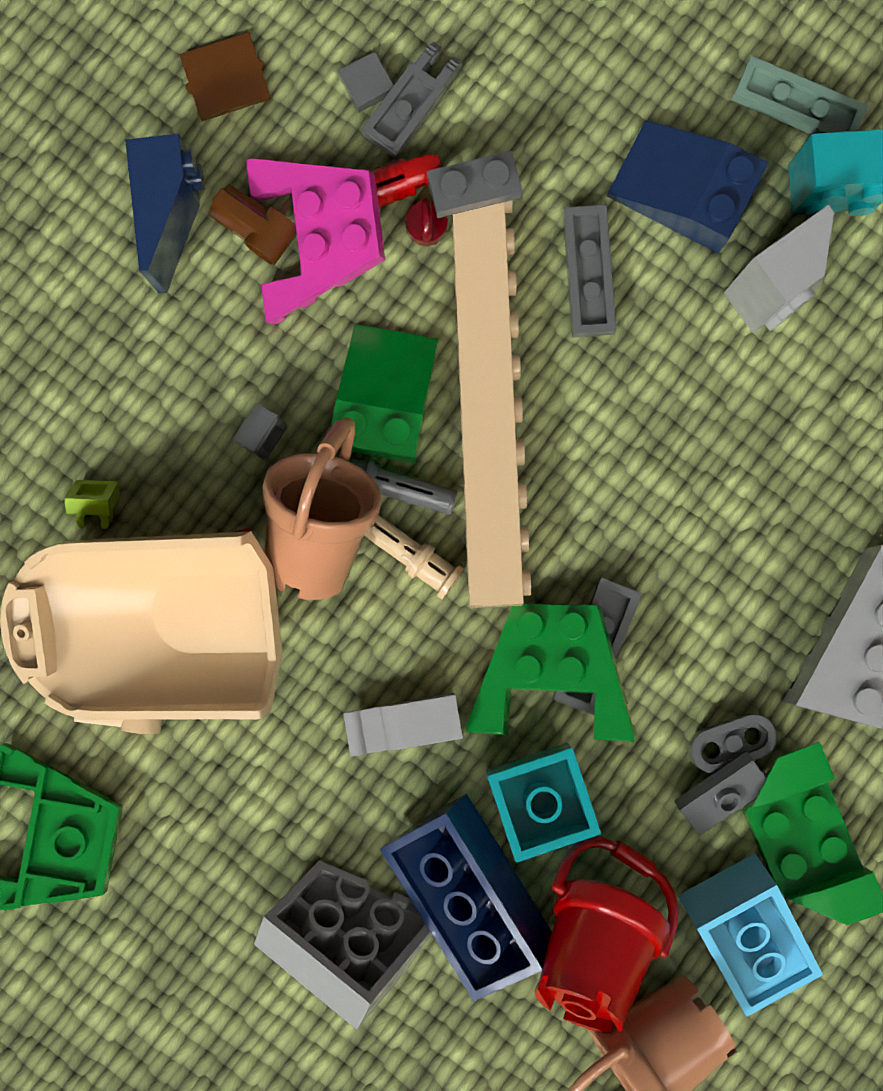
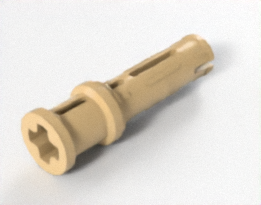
(419, 559)

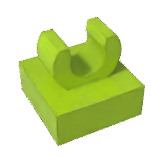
(92, 498)

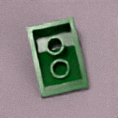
(386, 391)

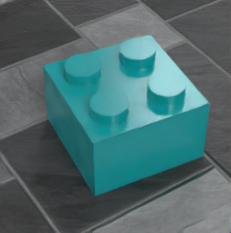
(838, 172)
(543, 802)

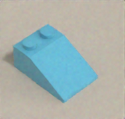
(751, 934)

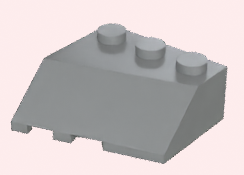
(783, 274)

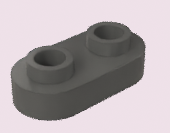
(731, 742)

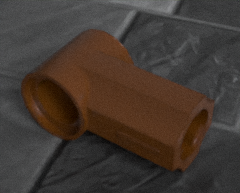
(262, 229)

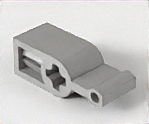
(403, 725)

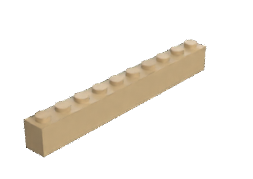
(490, 408)

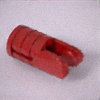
(402, 178)

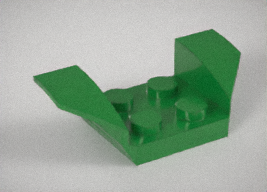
(808, 841)

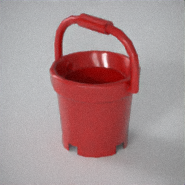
(603, 940)

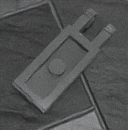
(410, 102)

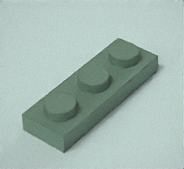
(796, 100)

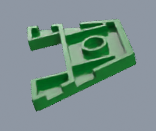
(554, 651)
(67, 837)

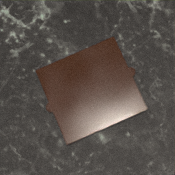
(225, 76)

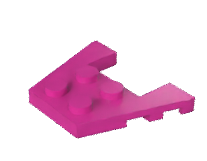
(334, 228)

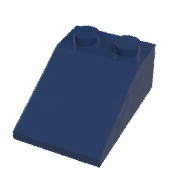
(688, 182)
(163, 202)

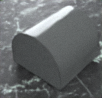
(260, 431)

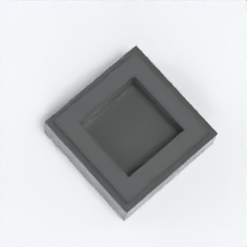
(365, 81)

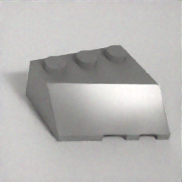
(343, 939)

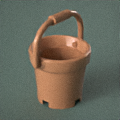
(318, 515)
(664, 1044)

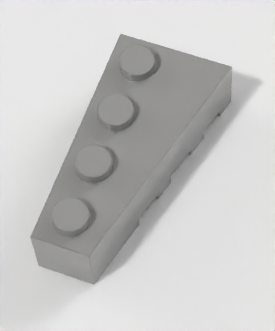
(847, 662)

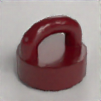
(424, 225)

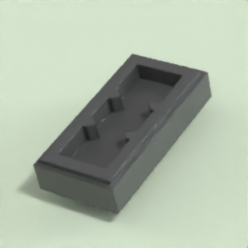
(721, 793)

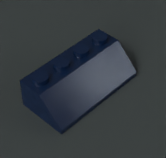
(470, 898)

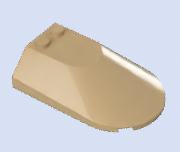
(147, 627)

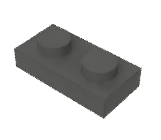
(474, 184)

